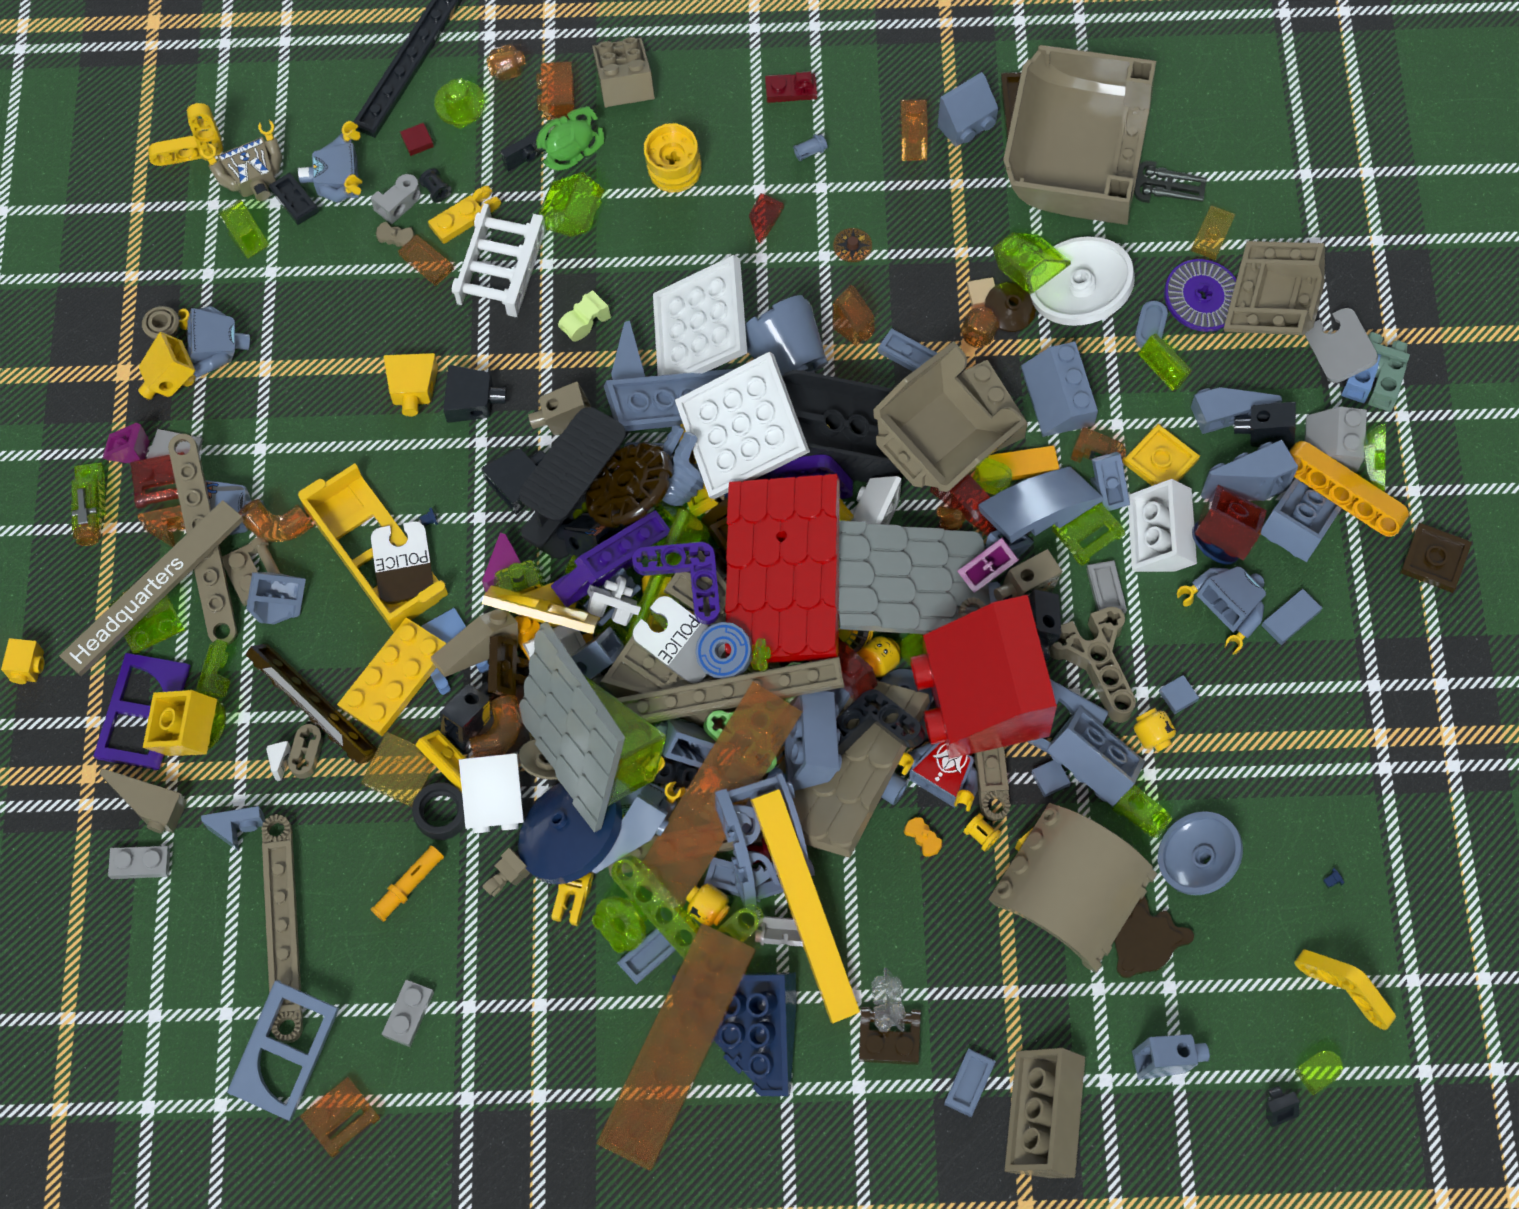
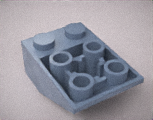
(1256, 474)

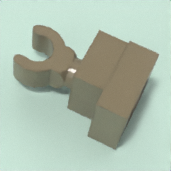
(511, 870)

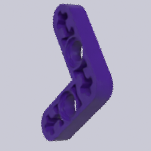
(813, 466)
(696, 569)

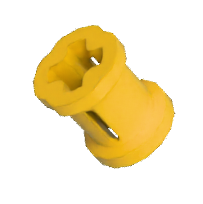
(978, 823)

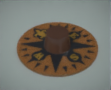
(852, 245)

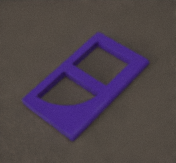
(171, 677)

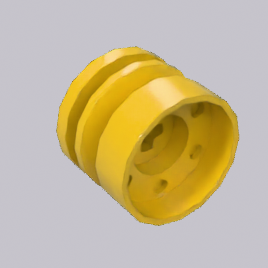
(672, 157)

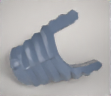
(686, 476)

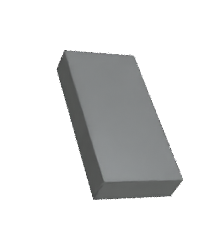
(1106, 586)

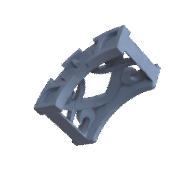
(748, 882)

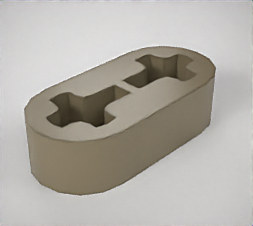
(311, 753)

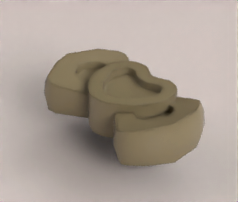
(393, 235)

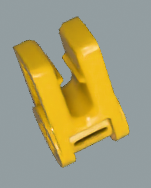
(581, 890)

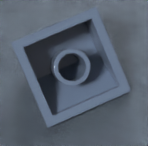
(967, 110)

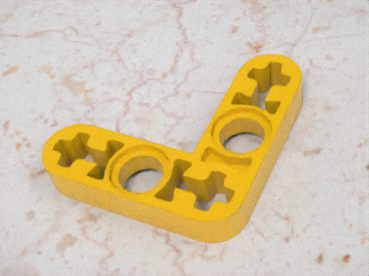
(171, 151)
(1350, 979)

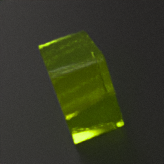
(993, 476)
(1320, 1071)

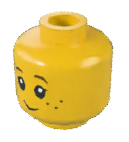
(881, 655)

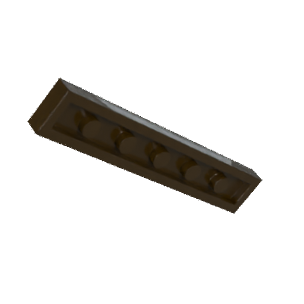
(312, 703)

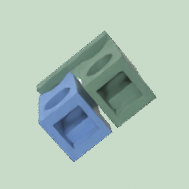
(1389, 375)

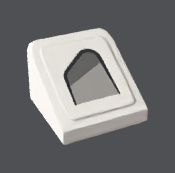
(278, 758)

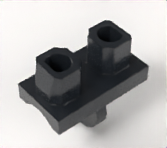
(676, 771)

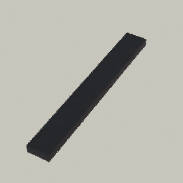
(405, 66)

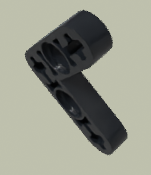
(869, 715)

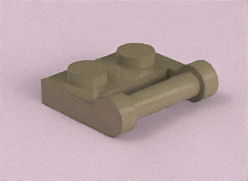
(240, 565)

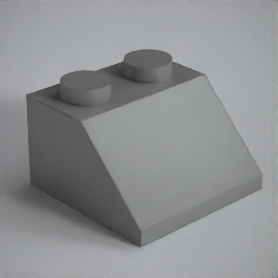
(1339, 434)

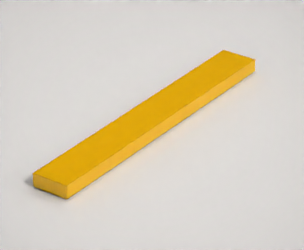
(805, 906)

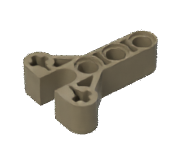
(1079, 653)

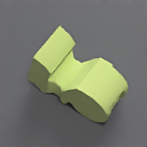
(579, 321)

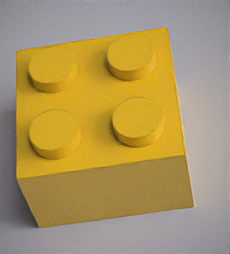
(180, 723)

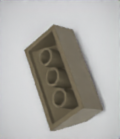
(1045, 1113)

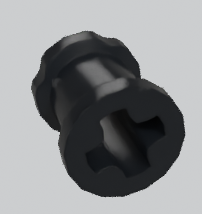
(440, 185)

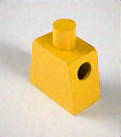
(165, 367)
(411, 380)

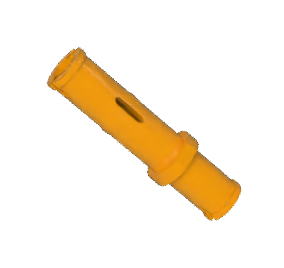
(405, 885)

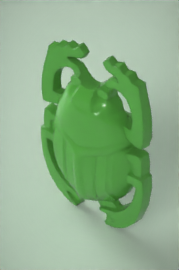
(569, 139)

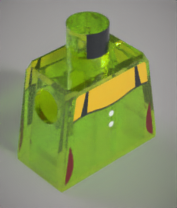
(520, 577)

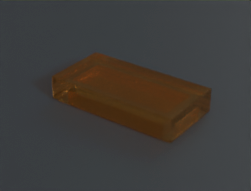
(426, 260)

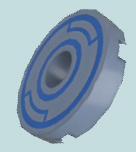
(708, 647)

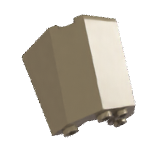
(936, 425)

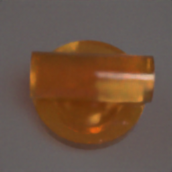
(950, 518)

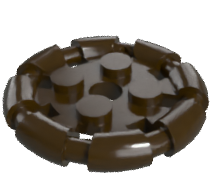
(630, 485)

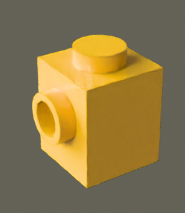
(23, 661)

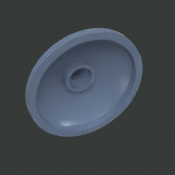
(1190, 843)

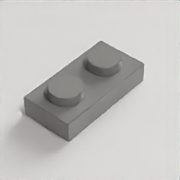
(139, 862)
(408, 1013)

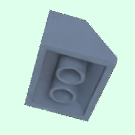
(1060, 390)
(813, 742)
(1096, 756)

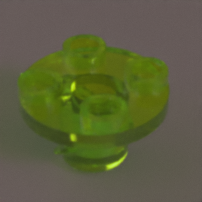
(459, 102)
(620, 923)

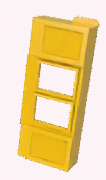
(341, 507)

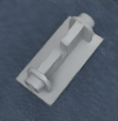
(778, 931)

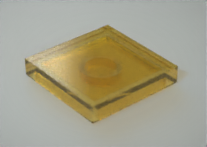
(398, 770)

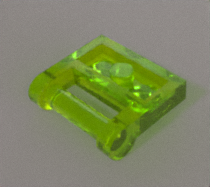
(1084, 526)

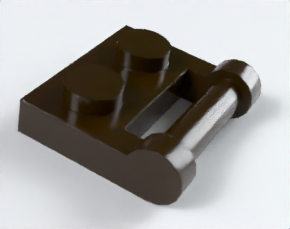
(889, 1045)

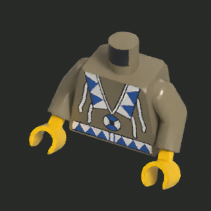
(249, 166)

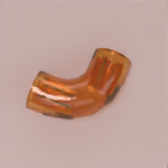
(274, 527)
(503, 731)

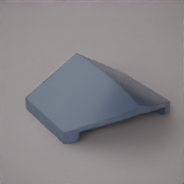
(274, 597)

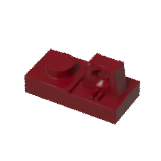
(791, 87)

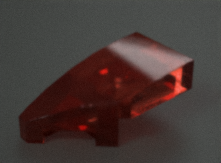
(764, 215)

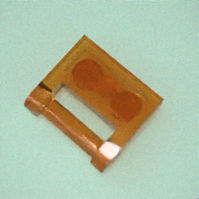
(334, 1110)

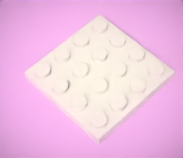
(700, 320)
(742, 425)

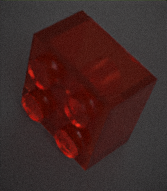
(1230, 523)

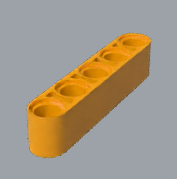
(1348, 490)

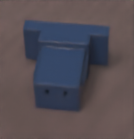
(429, 518)
(1333, 879)

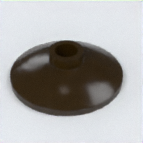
(1011, 317)

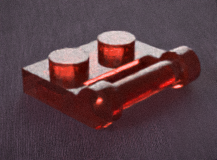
(150, 474)

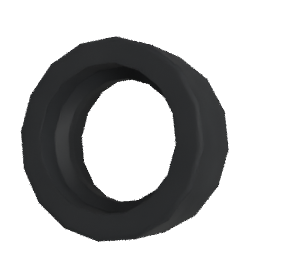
(427, 794)

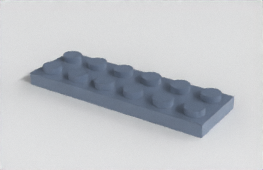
(651, 400)

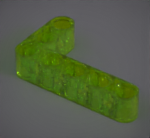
(680, 919)

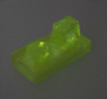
(1164, 362)
(210, 682)

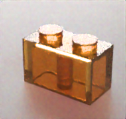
(557, 90)

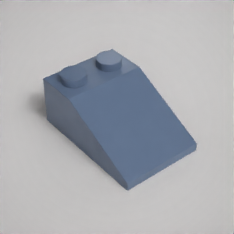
(1300, 520)

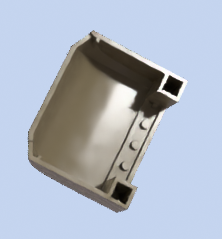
(1079, 132)

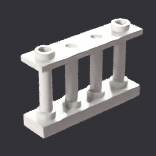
(518, 276)

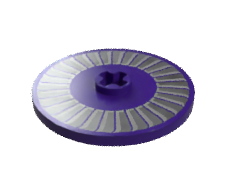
(1184, 296)

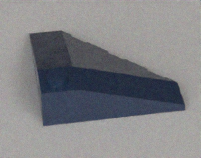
(761, 1031)

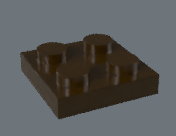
(1436, 557)

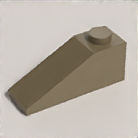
(472, 643)
(153, 804)

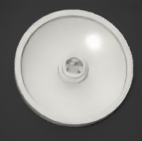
(1091, 286)

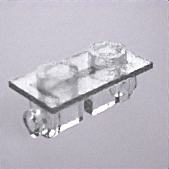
(888, 991)

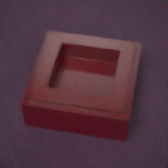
(416, 139)

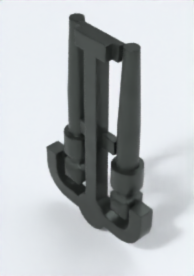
(1159, 185)

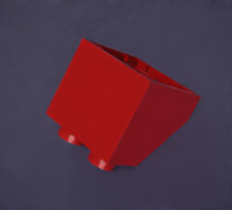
(986, 680)

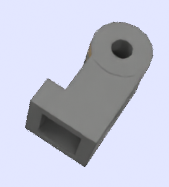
(397, 199)

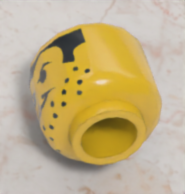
(1154, 730)
(707, 905)

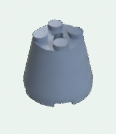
(789, 334)

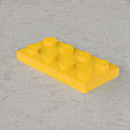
(392, 677)

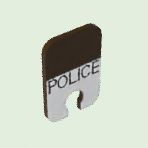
(404, 569)

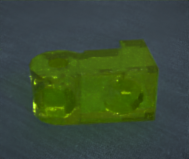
(1143, 811)

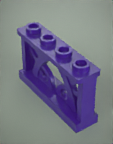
(608, 557)

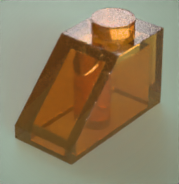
(913, 130)
(852, 317)

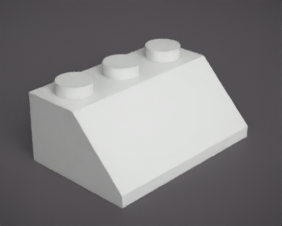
(878, 500)
(1162, 528)

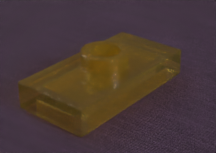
(1213, 232)

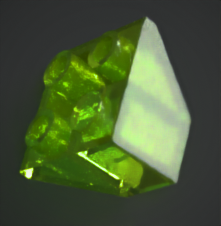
(155, 626)

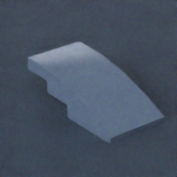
(1040, 503)

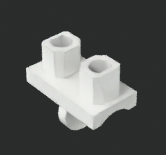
(623, 605)

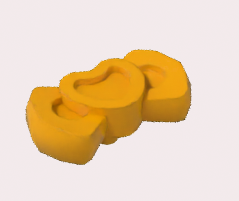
(923, 836)

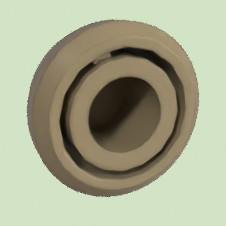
(160, 320)

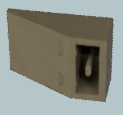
(623, 72)

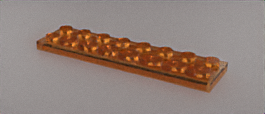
(735, 761)
(676, 1047)

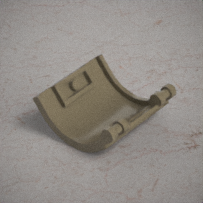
(1075, 882)

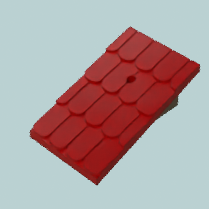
(785, 565)

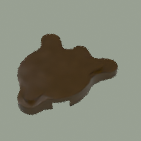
(1148, 941)

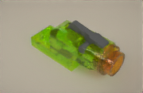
(88, 503)

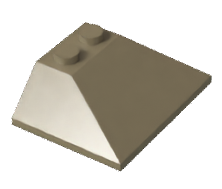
(1277, 288)

